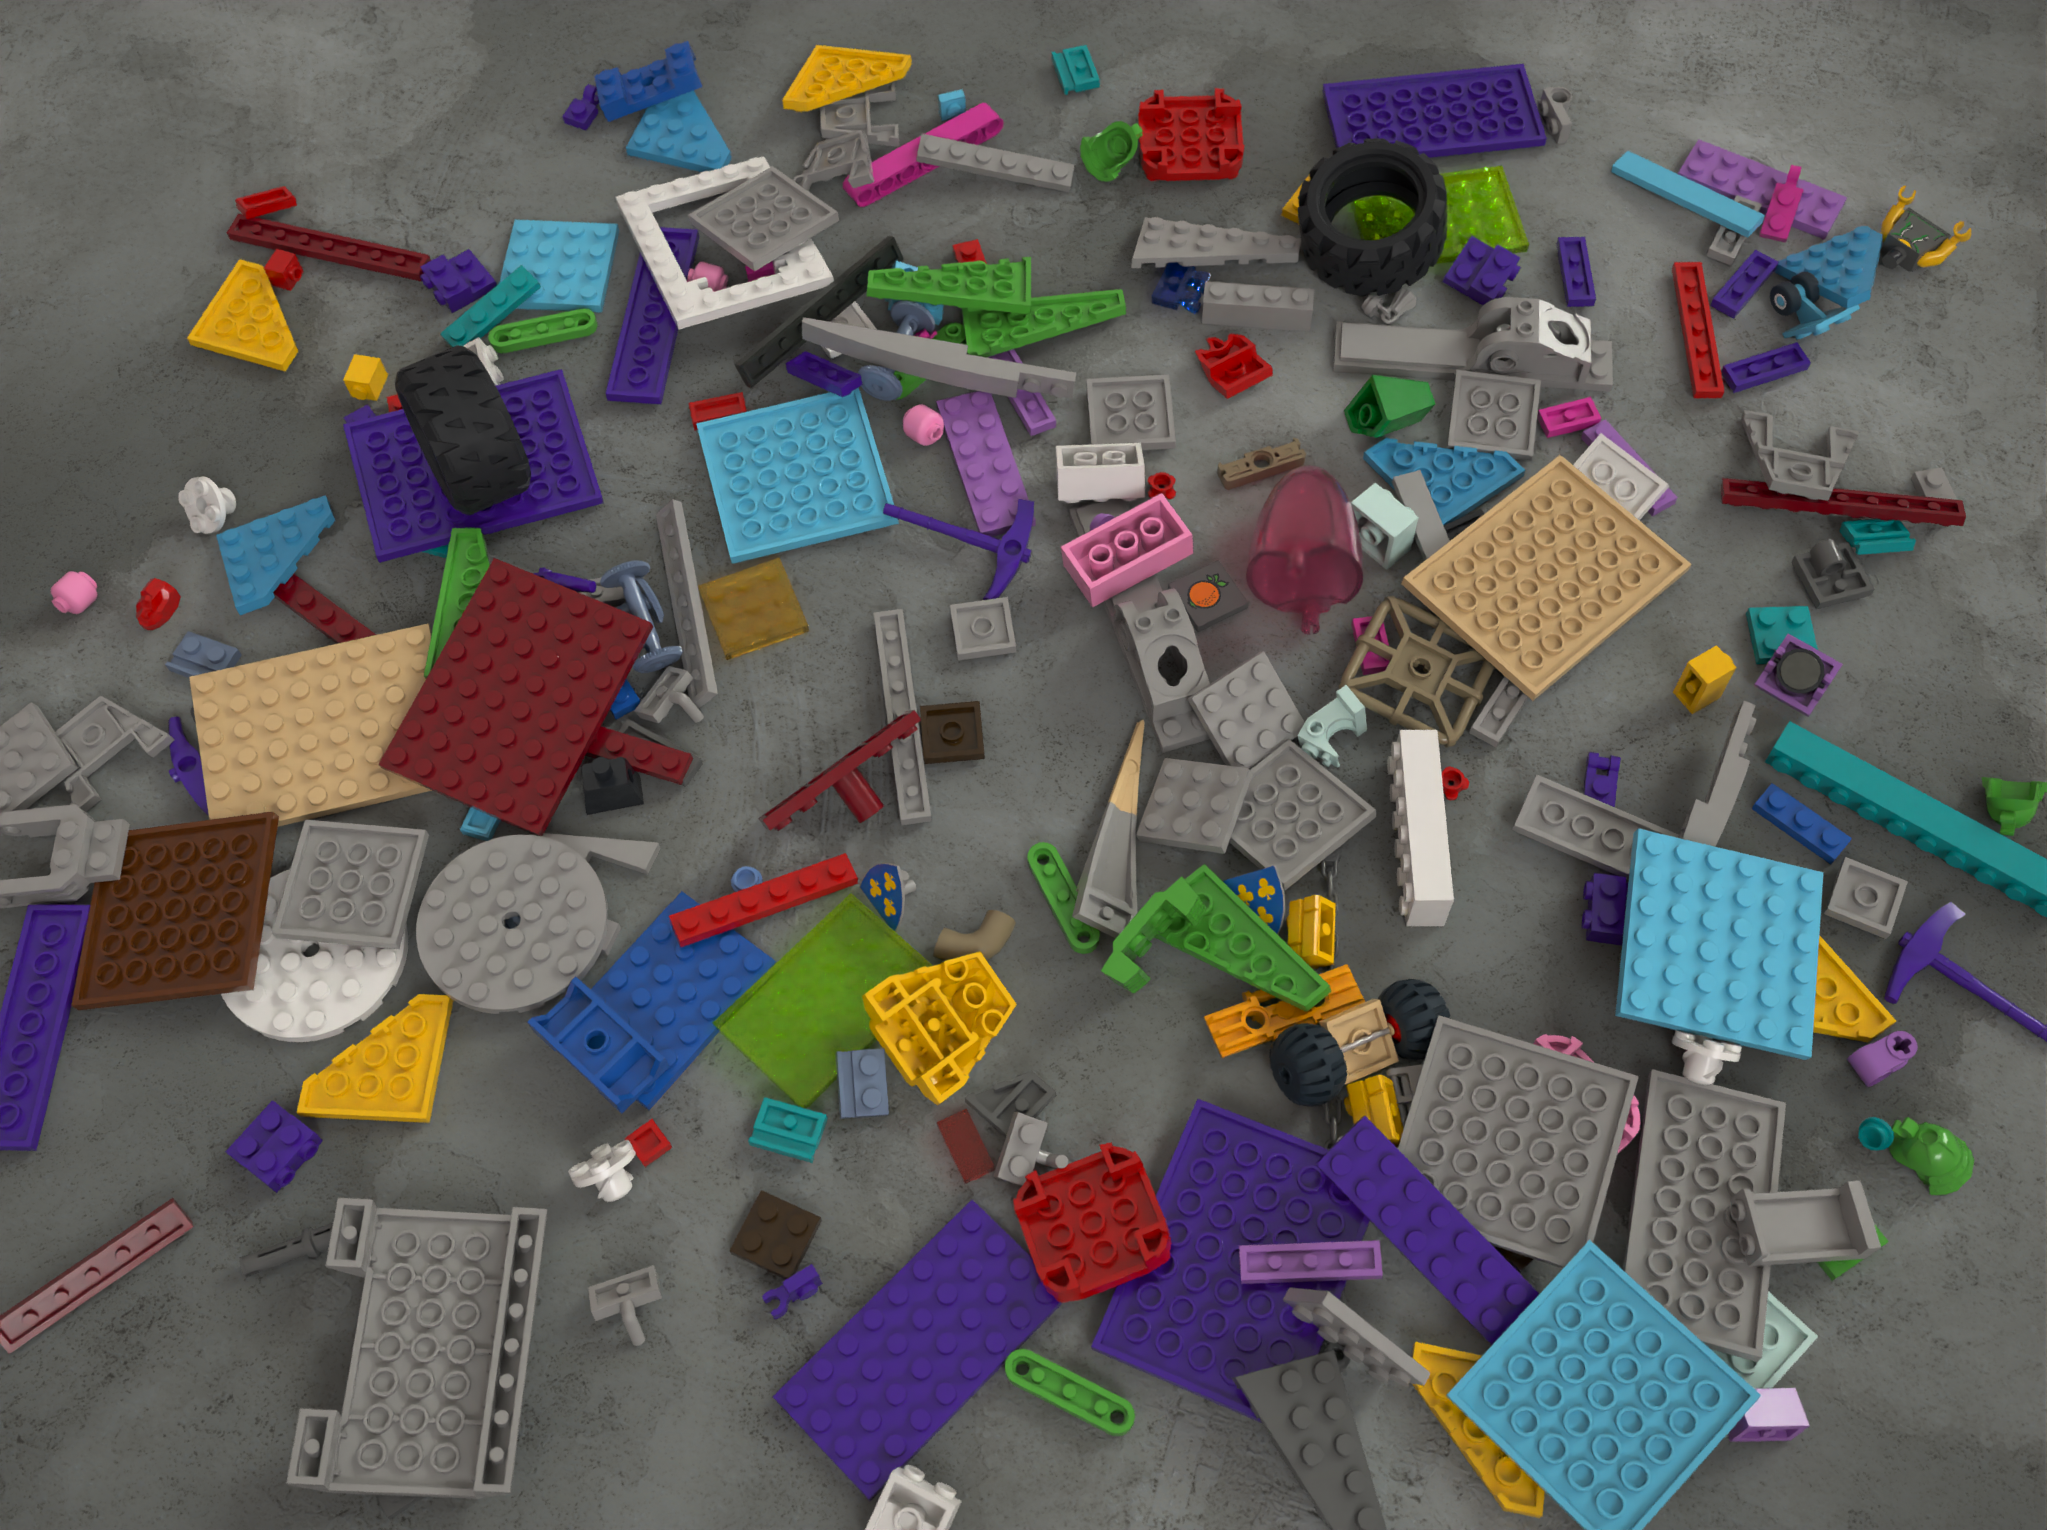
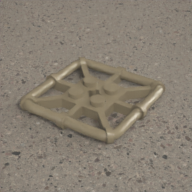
(1402, 676)

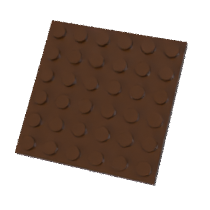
(180, 915)

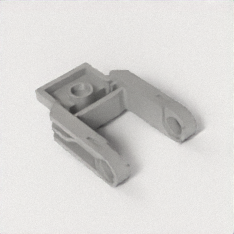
(81, 854)

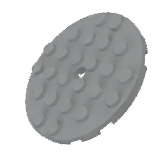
(519, 968)

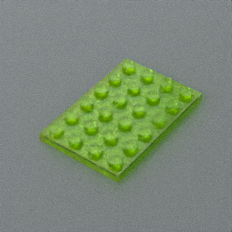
(1477, 206)
(814, 1001)

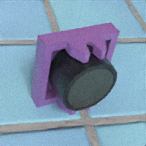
(1798, 675)

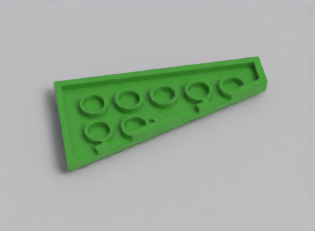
(964, 285)
(999, 331)
(463, 572)
(1243, 945)

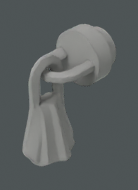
(1401, 303)

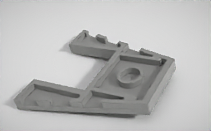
(1797, 471)
(626, 853)

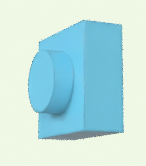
(951, 104)

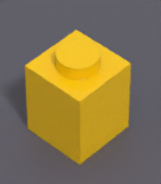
(365, 377)

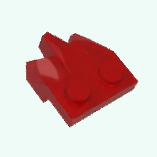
(1233, 364)

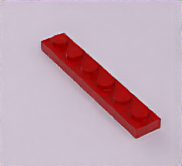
(1697, 330)
(763, 900)

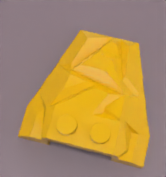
(939, 1021)

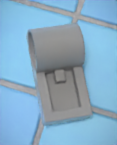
(1554, 109)

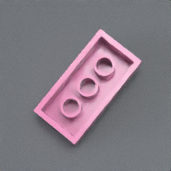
(1127, 550)

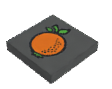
(1209, 595)

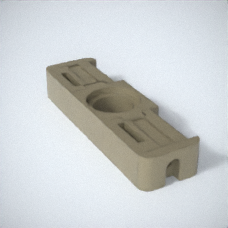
(1244, 470)

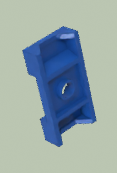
(631, 92)
(617, 1069)

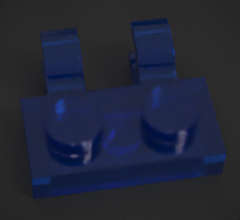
(1173, 287)

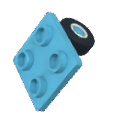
(1799, 297)

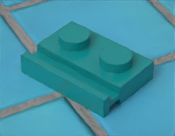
(1075, 69)
(1877, 536)
(788, 1130)

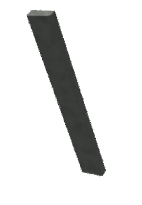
(823, 307)

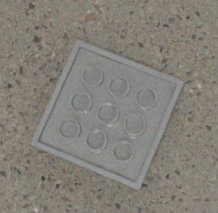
(763, 218)
(1296, 814)
(351, 884)

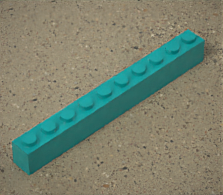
(1912, 815)

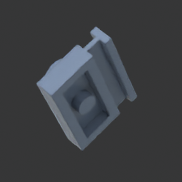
(201, 655)
(862, 1083)

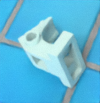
(1339, 714)

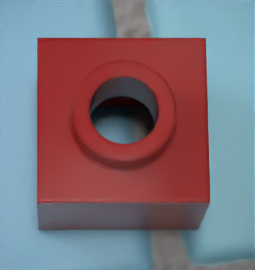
(283, 269)

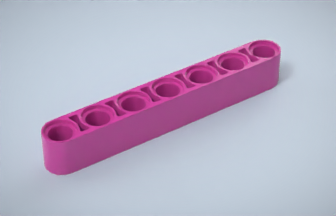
(900, 165)

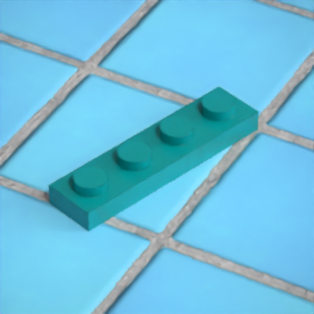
(492, 308)

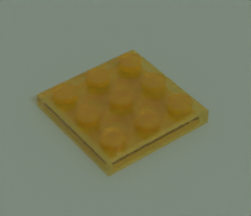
(753, 608)

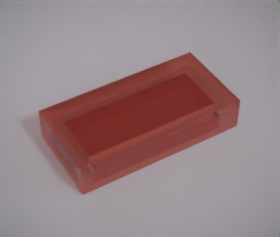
(965, 1146)

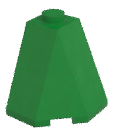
(1388, 405)

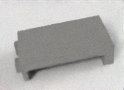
(1804, 1225)

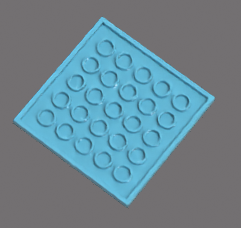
(795, 474)
(1720, 944)
(1603, 1396)

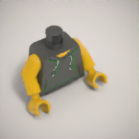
(1914, 240)

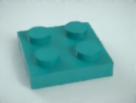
(1771, 625)

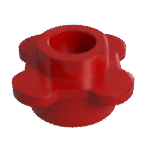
(1161, 480)
(1460, 783)

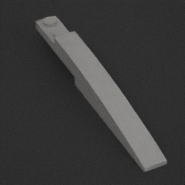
(938, 360)
(1708, 818)

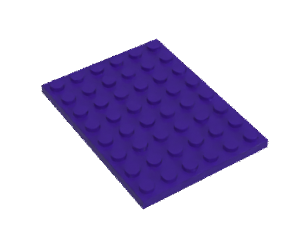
(407, 504)
(1192, 1315)

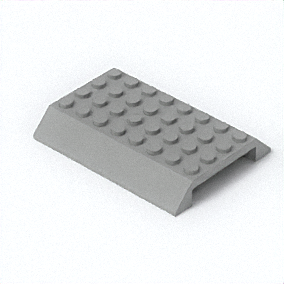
(432, 1355)

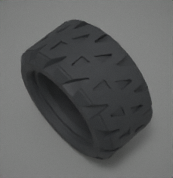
(1371, 171)
(463, 429)

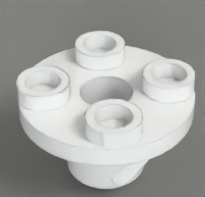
(206, 504)
(1704, 1056)
(606, 1171)

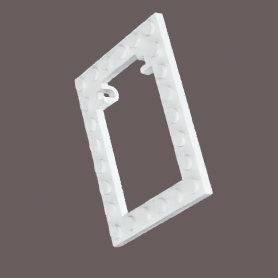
(693, 301)

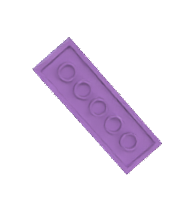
(1737, 175)
(983, 460)

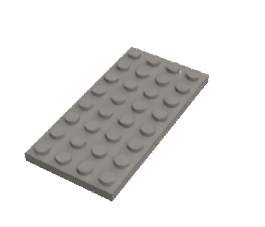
(1681, 1239)

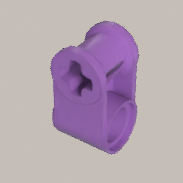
(1880, 1059)

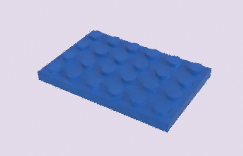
(678, 992)

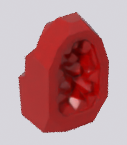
(156, 604)

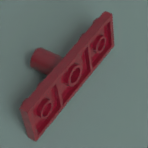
(845, 778)

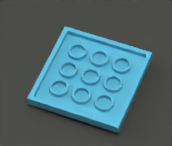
(566, 259)

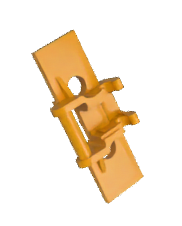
(1233, 1034)

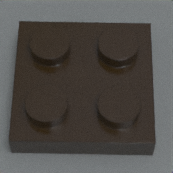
(952, 732)
(775, 1235)

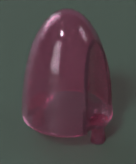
(1306, 547)

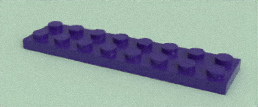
(649, 329)
(36, 1018)
(1427, 1229)

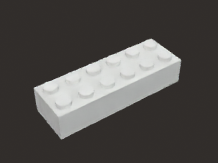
(1421, 828)

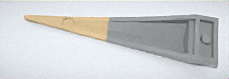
(1109, 877)

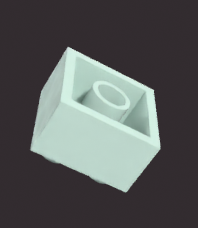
(1384, 525)

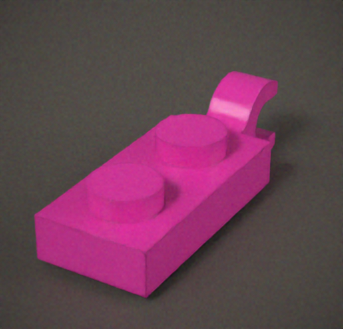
(1782, 207)

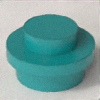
(1875, 1134)

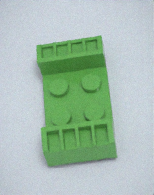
(1151, 919)

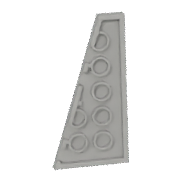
(1208, 245)

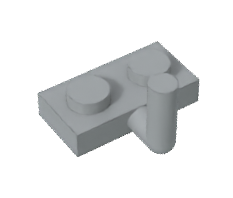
(666, 692)
(1023, 1150)
(622, 1297)

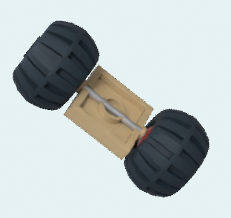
(1319, 1060)

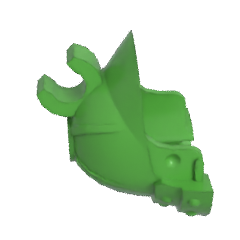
(1110, 149)
(2012, 802)
(1933, 1154)

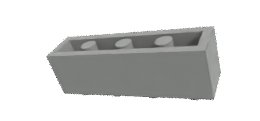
(1257, 306)

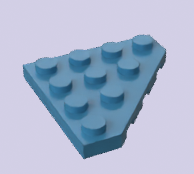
(680, 136)
(1841, 265)
(1455, 477)
(267, 551)

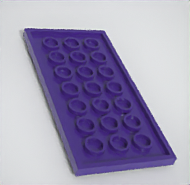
(1439, 111)
(918, 1349)

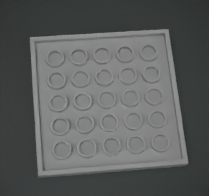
(1517, 1137)

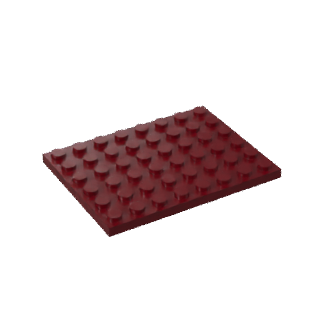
(516, 697)

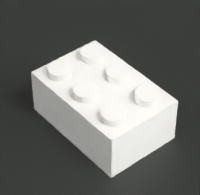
(1100, 472)

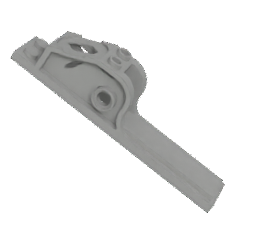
(1440, 352)
(1145, 625)

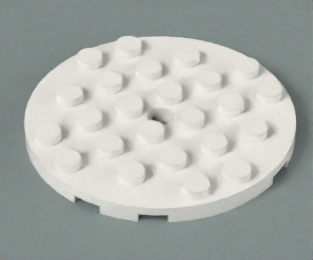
(314, 995)

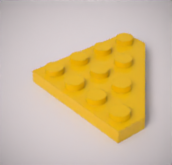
(841, 73)
(246, 321)
(1844, 1003)
(387, 1073)
(1501, 1476)

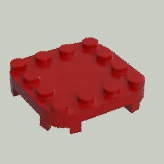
(1191, 137)
(1092, 1224)

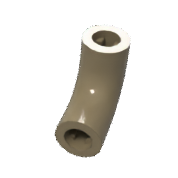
(988, 939)

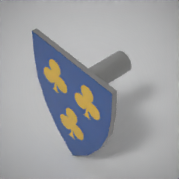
(886, 889)
(1262, 893)

